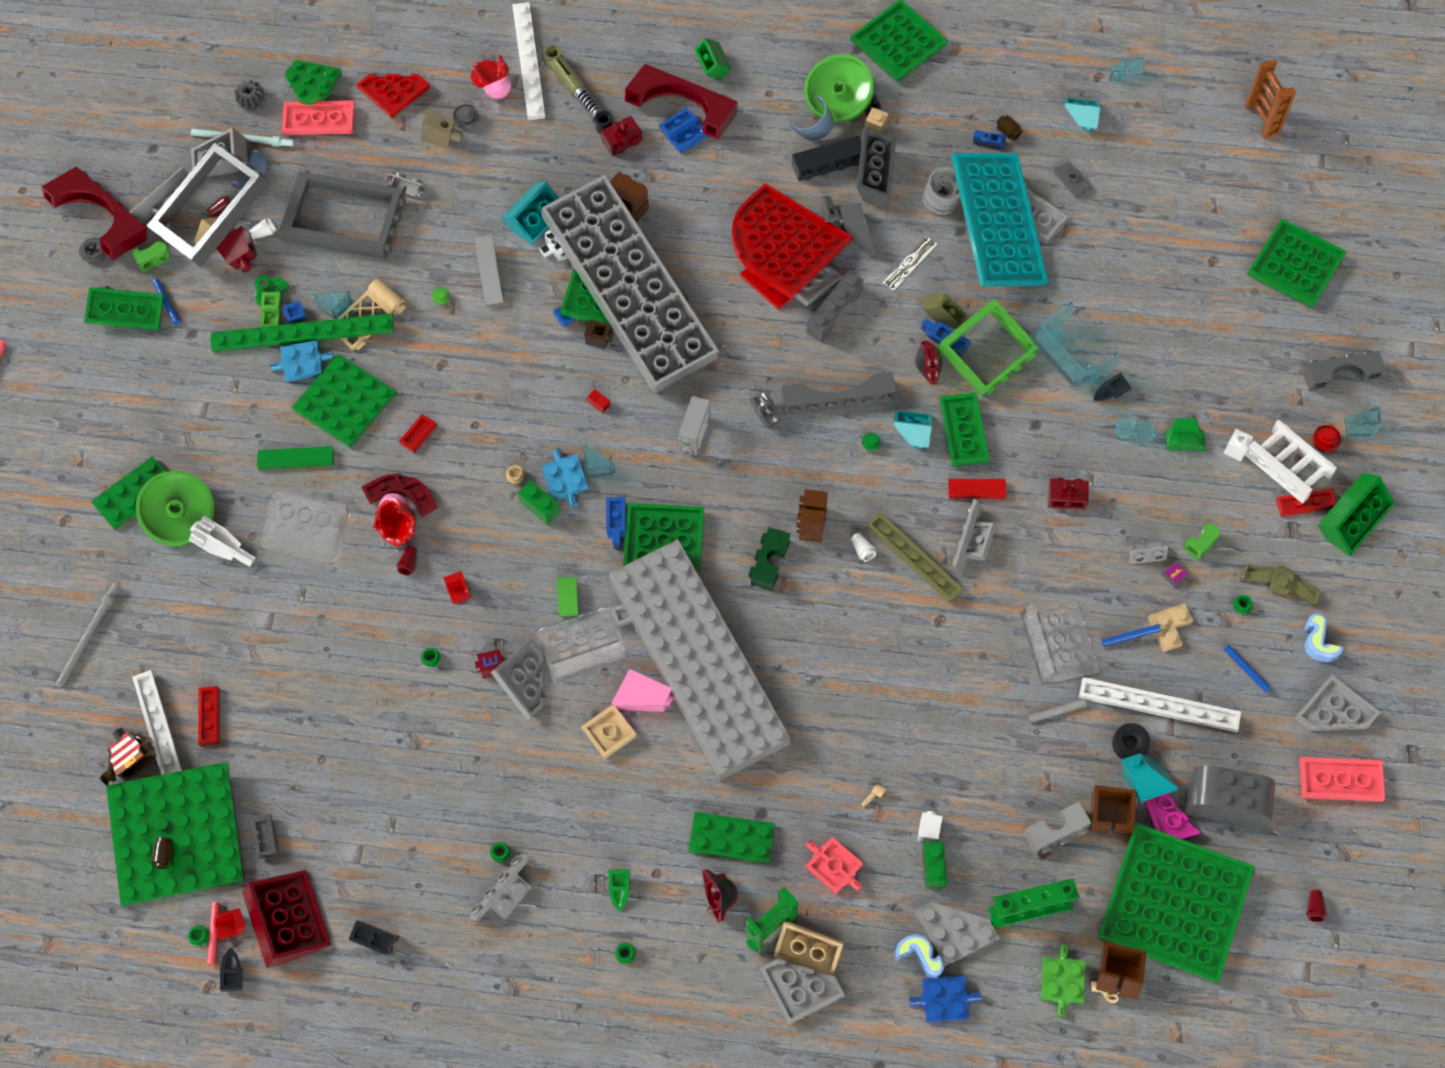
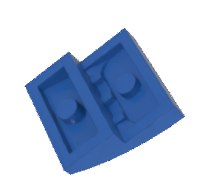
(683, 130)

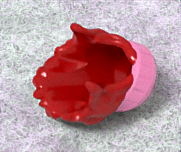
(492, 77)
(395, 520)

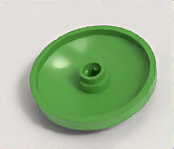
(844, 86)
(171, 506)

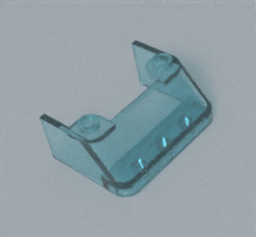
(1048, 339)

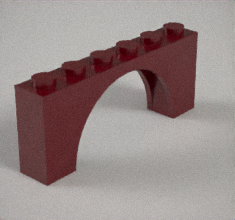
(654, 82)
(78, 187)

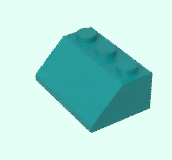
(526, 214)

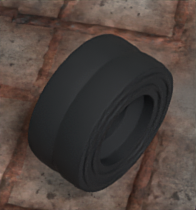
(1134, 731)

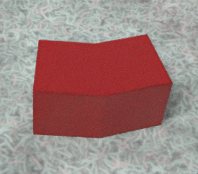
(598, 401)

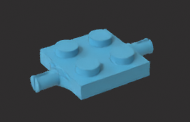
(301, 361)
(565, 477)

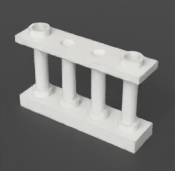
(1282, 475)

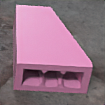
(642, 694)

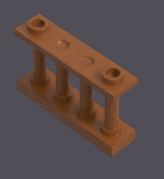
(1281, 100)

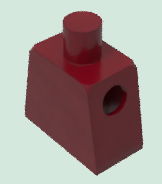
(238, 249)

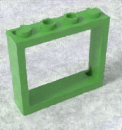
(1010, 326)

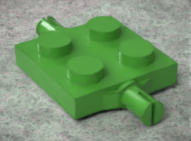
(1063, 980)

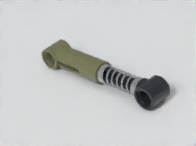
(576, 87)

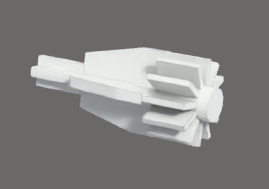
(218, 541)

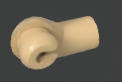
(1112, 998)

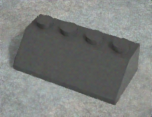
(876, 166)

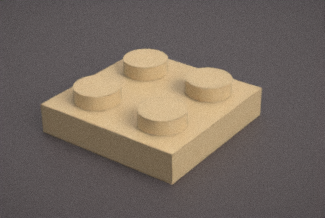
(609, 731)

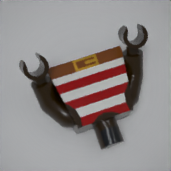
(127, 755)

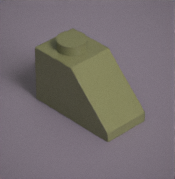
(945, 310)

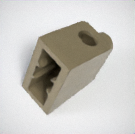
(439, 129)

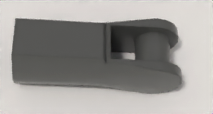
(828, 209)

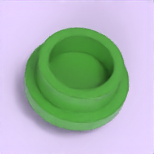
(440, 296)

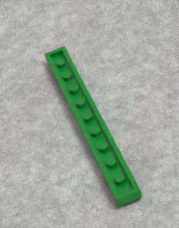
(302, 332)

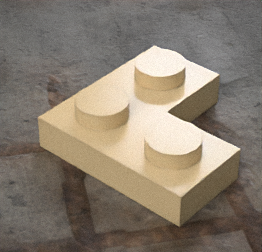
(1169, 621)

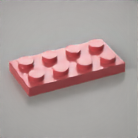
(320, 118)
(1341, 779)

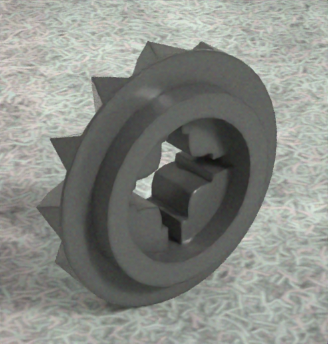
(88, 246)

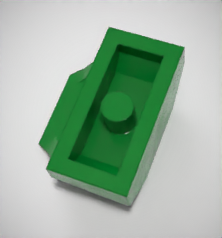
(1185, 435)

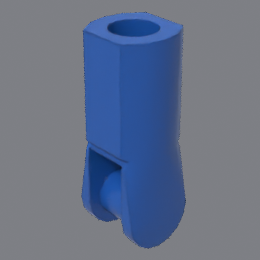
(990, 139)

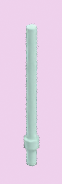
(275, 141)

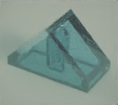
(333, 302)
(1364, 423)
(596, 464)

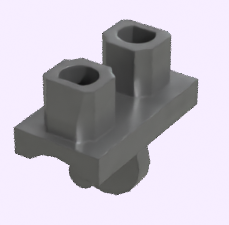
(765, 410)

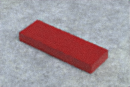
(977, 488)
(1316, 502)
(208, 716)

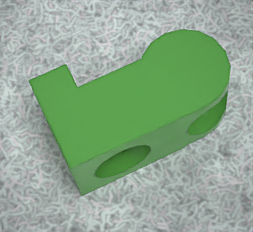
(152, 256)
(1203, 543)

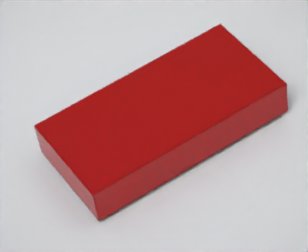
(418, 433)

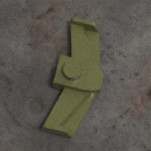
(1281, 582)

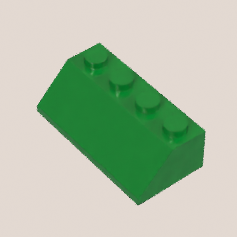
(1357, 513)

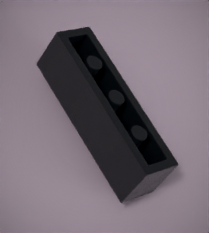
(827, 158)

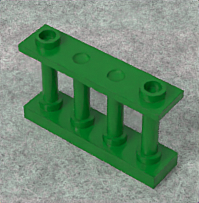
(1033, 903)
(784, 910)

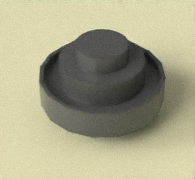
(466, 116)

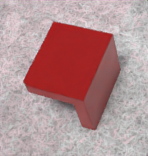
(457, 587)
(229, 924)

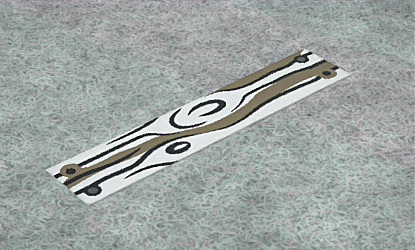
(909, 263)

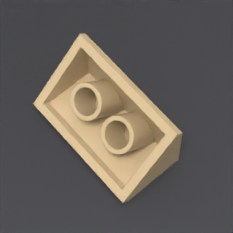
(808, 948)

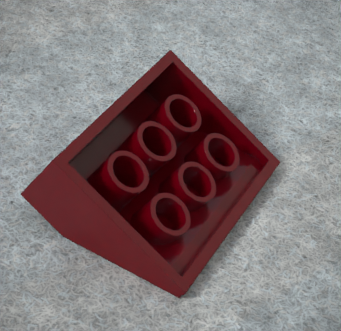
(285, 917)

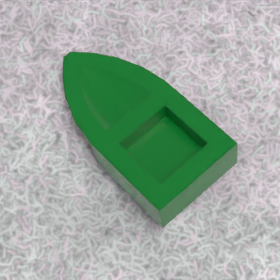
(619, 887)

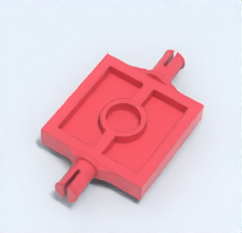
(834, 865)

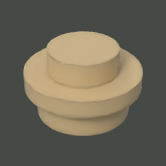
(515, 474)

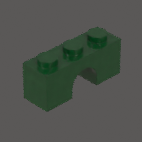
(773, 544)

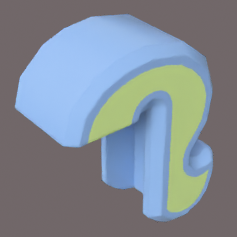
(1314, 643)
(923, 950)

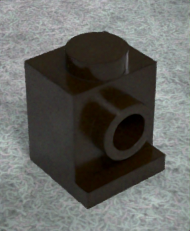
(598, 333)

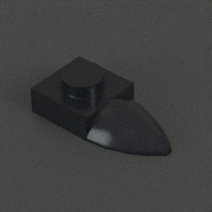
(1111, 388)
(231, 972)

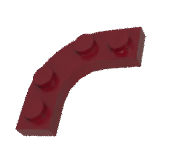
(404, 485)

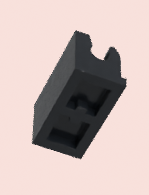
(373, 937)

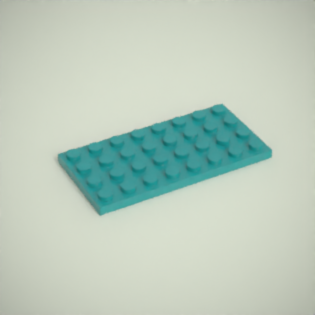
(999, 219)

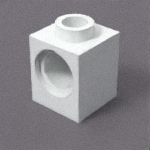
(1238, 445)
(929, 827)

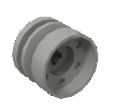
(941, 191)

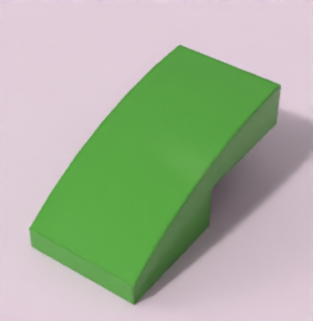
(270, 309)
(567, 596)

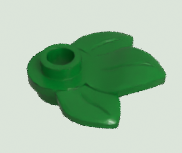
(273, 285)

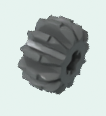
(249, 94)

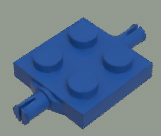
(945, 999)

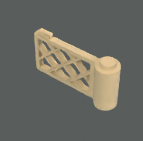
(383, 297)

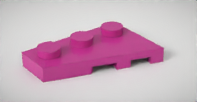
(1168, 818)

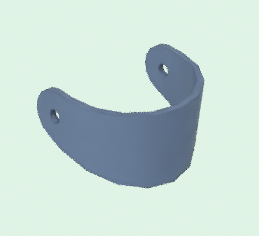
(820, 129)
(259, 162)

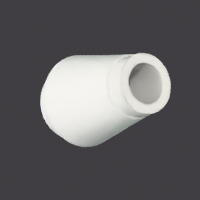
(263, 228)
(863, 547)

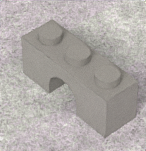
(1043, 838)

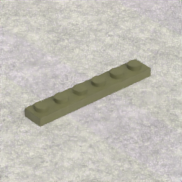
(914, 557)

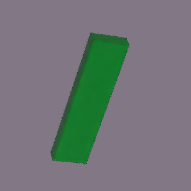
(295, 457)

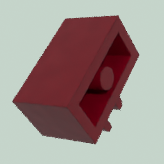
(621, 135)
(1068, 493)

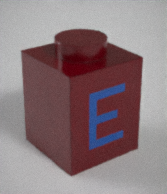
(488, 662)

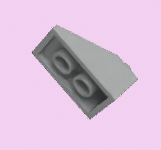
(233, 141)

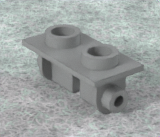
(413, 186)
(1150, 553)

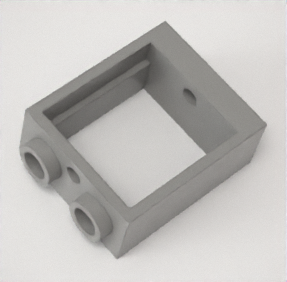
(694, 426)

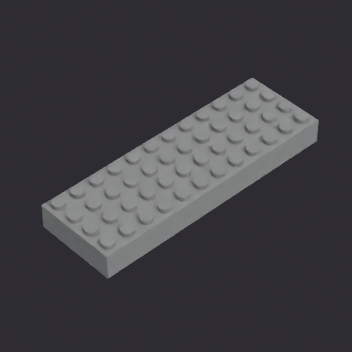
(629, 284)
(699, 660)

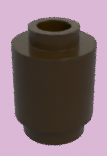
(1009, 127)
(162, 853)

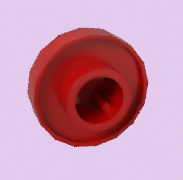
(1326, 438)

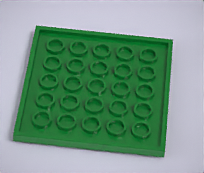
(194, 811)
(1176, 902)

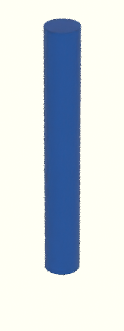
(174, 317)
(1131, 635)
(1247, 668)

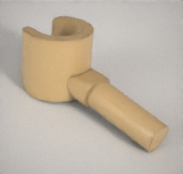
(878, 790)

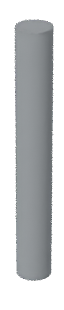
(1057, 711)

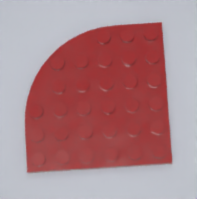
(784, 240)

